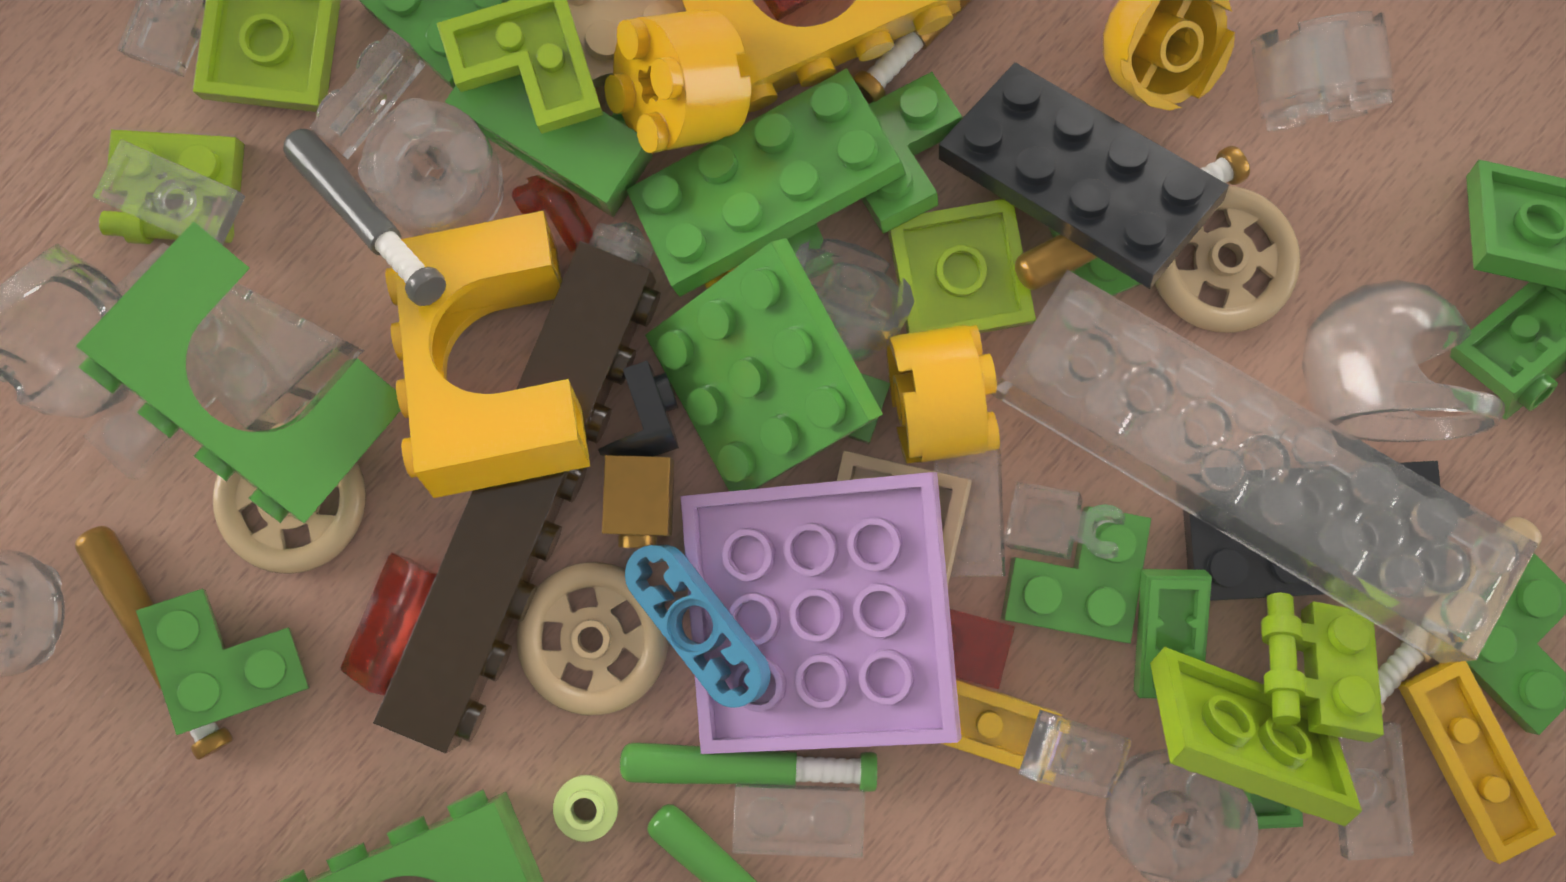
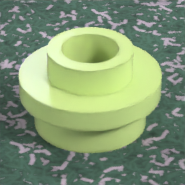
(596, 790)

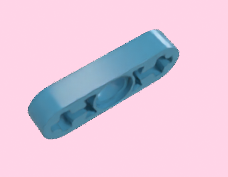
(712, 673)

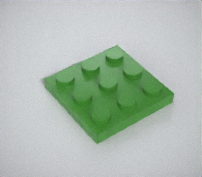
(762, 370)

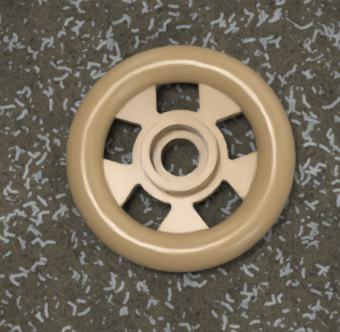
(1240, 309)
(267, 546)
(546, 667)

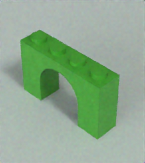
(145, 349)
(471, 845)

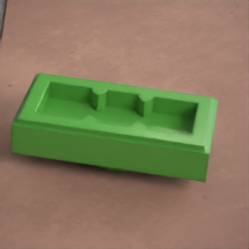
(1172, 616)

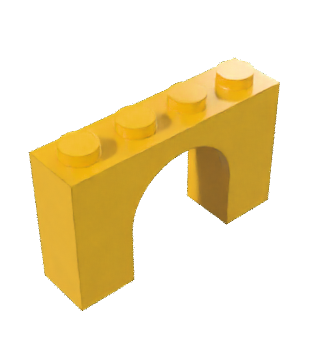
(791, 55)
(467, 437)

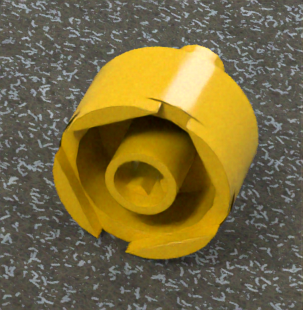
(678, 79)
(941, 393)

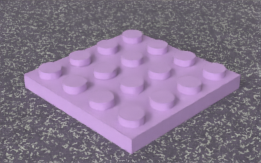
(841, 601)

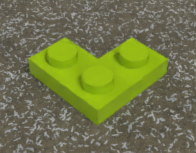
(526, 40)

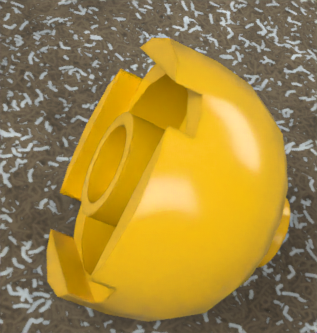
(1167, 48)

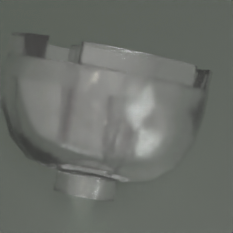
(857, 294)

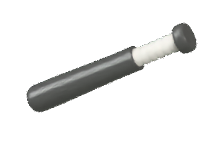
(353, 204)

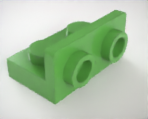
(1519, 347)

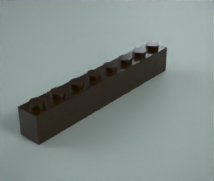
(512, 524)

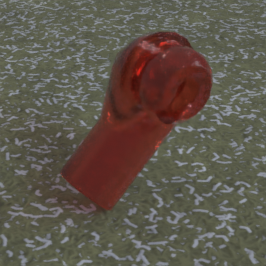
(559, 205)

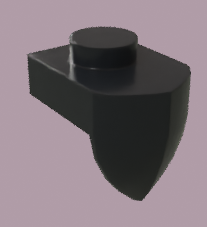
(653, 401)

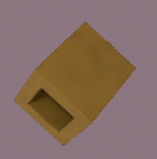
(638, 499)

